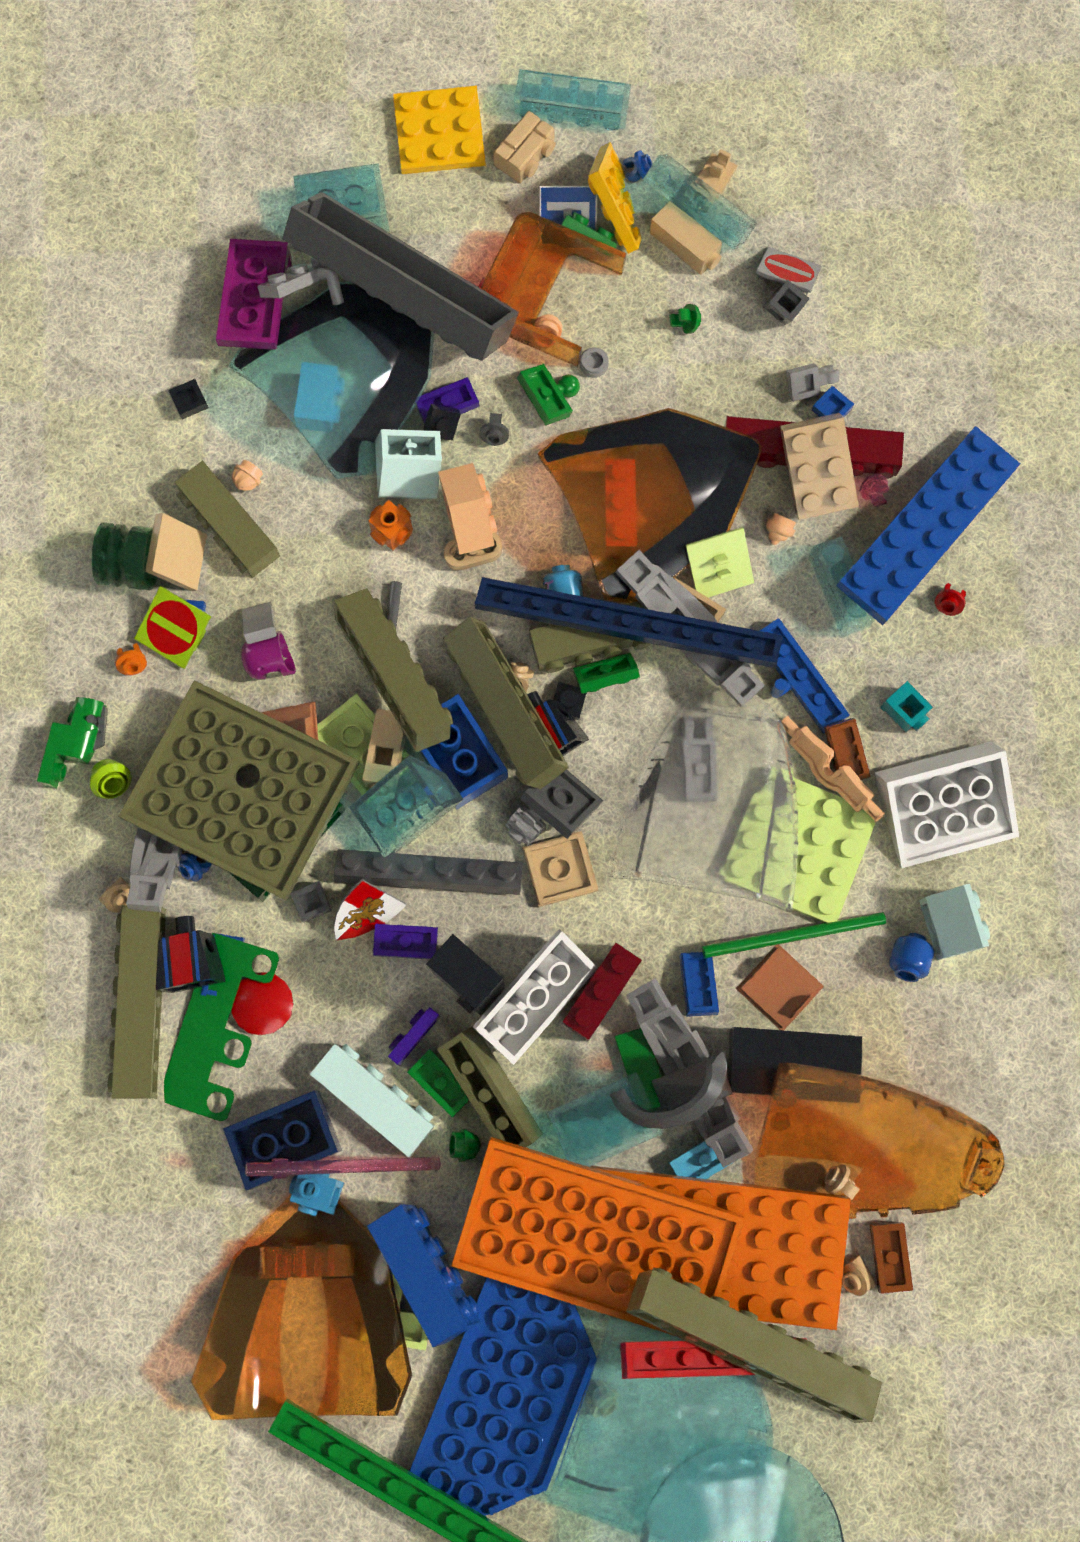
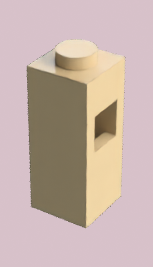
(686, 238)
(384, 749)

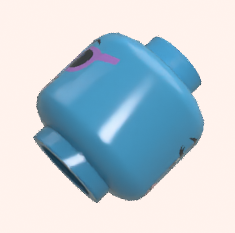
(564, 580)

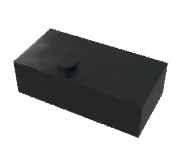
(466, 975)
(757, 1054)

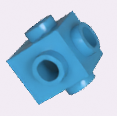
(324, 1197)

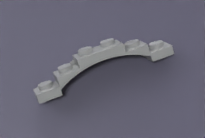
(662, 593)
(151, 871)
(677, 1049)

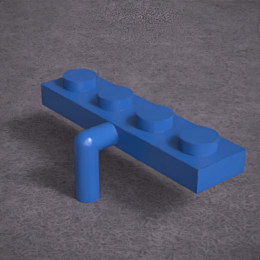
(804, 681)

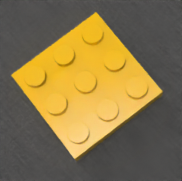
(439, 130)

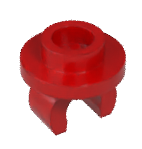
(950, 601)

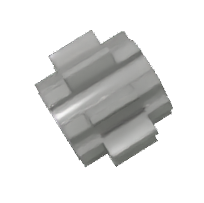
(525, 825)

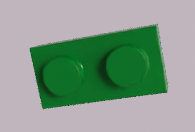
(579, 224)
(606, 673)
(439, 1082)

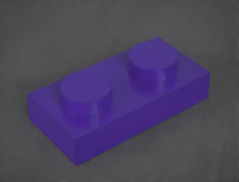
(455, 395)
(405, 941)
(403, 1045)

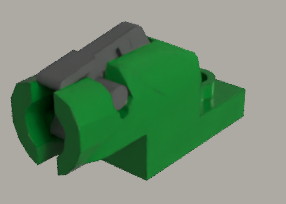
(73, 741)

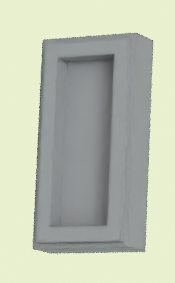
(259, 623)

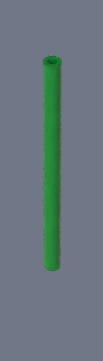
(793, 935)

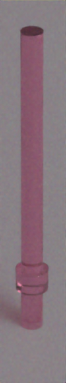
(281, 1167)

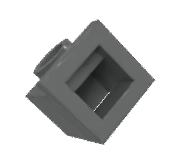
(786, 302)

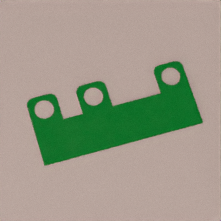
(204, 1032)

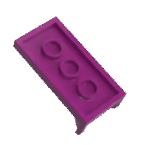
(245, 316)

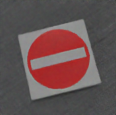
(782, 266)

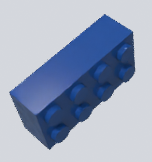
(424, 1273)

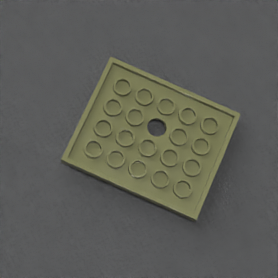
(251, 832)

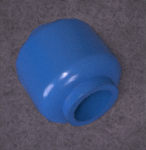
(911, 957)

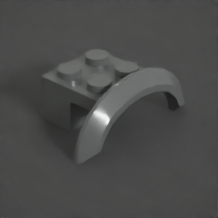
(681, 1095)

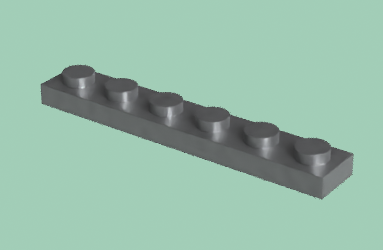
(429, 872)

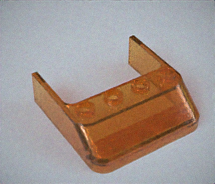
(528, 269)

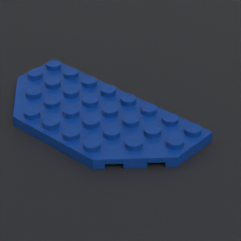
(507, 1400)

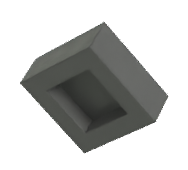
(311, 901)

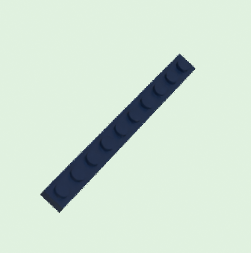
(629, 622)

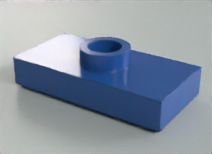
(698, 984)

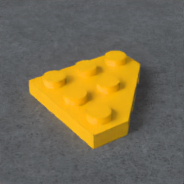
(607, 181)

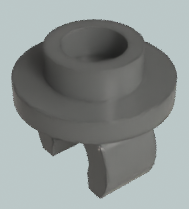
(494, 432)

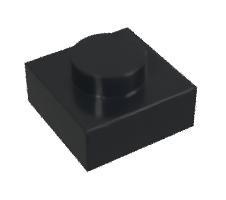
(188, 399)
(442, 419)
(571, 698)

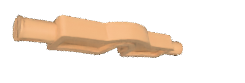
(842, 780)

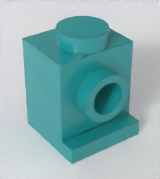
(907, 697)

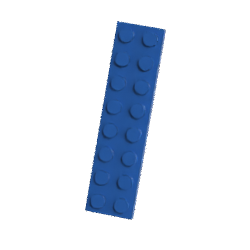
(928, 525)

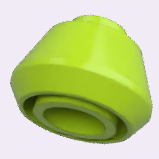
(109, 779)

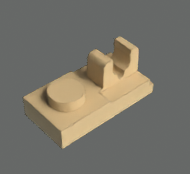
(718, 171)

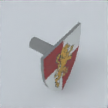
(363, 909)

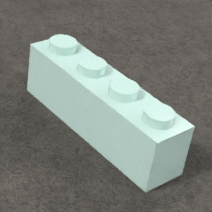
(372, 1099)

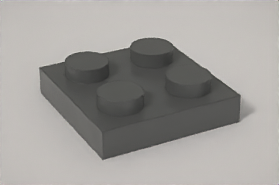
(563, 803)

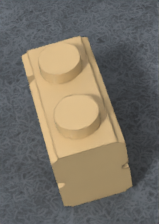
(525, 147)

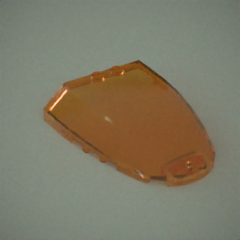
(893, 1138)

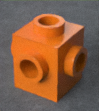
(390, 533)

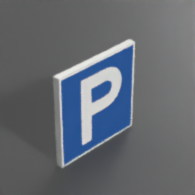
(559, 200)

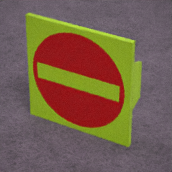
(172, 627)

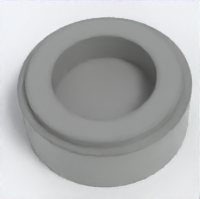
(594, 362)

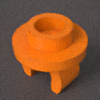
(130, 661)

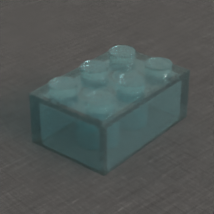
(353, 187)
(595, 1129)

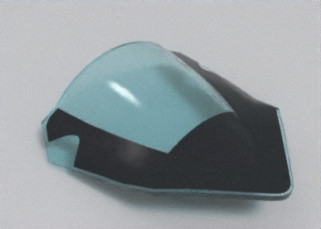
(343, 374)

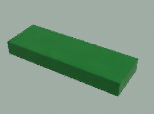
(639, 1058)

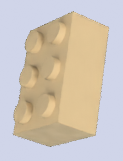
(819, 466)

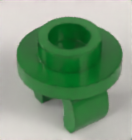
(687, 317)

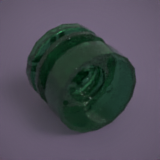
(122, 556)

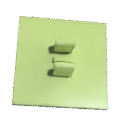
(720, 563)

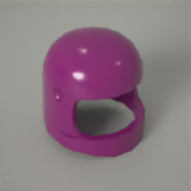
(267, 657)

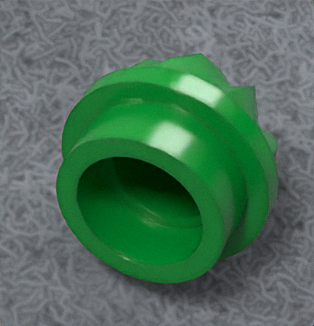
(464, 1145)

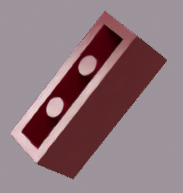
(601, 992)

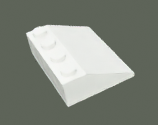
(948, 803)

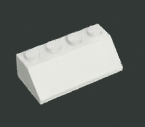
(535, 997)

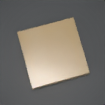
(176, 552)
(560, 869)

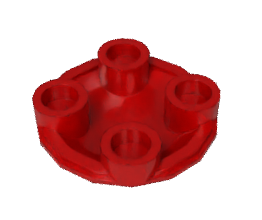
(262, 1006)

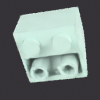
(408, 464)
(955, 922)

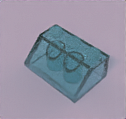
(405, 804)

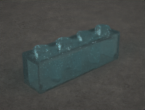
(572, 99)
(700, 201)

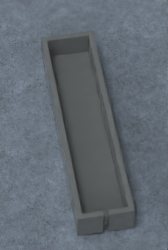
(399, 275)

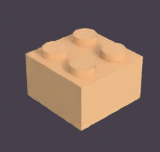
(468, 508)

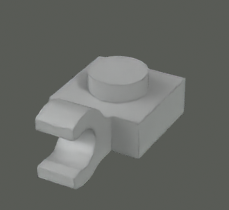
(807, 379)

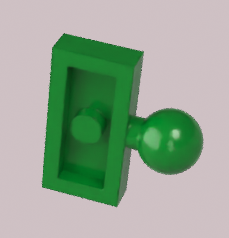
(548, 396)

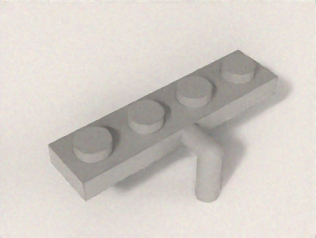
(300, 277)

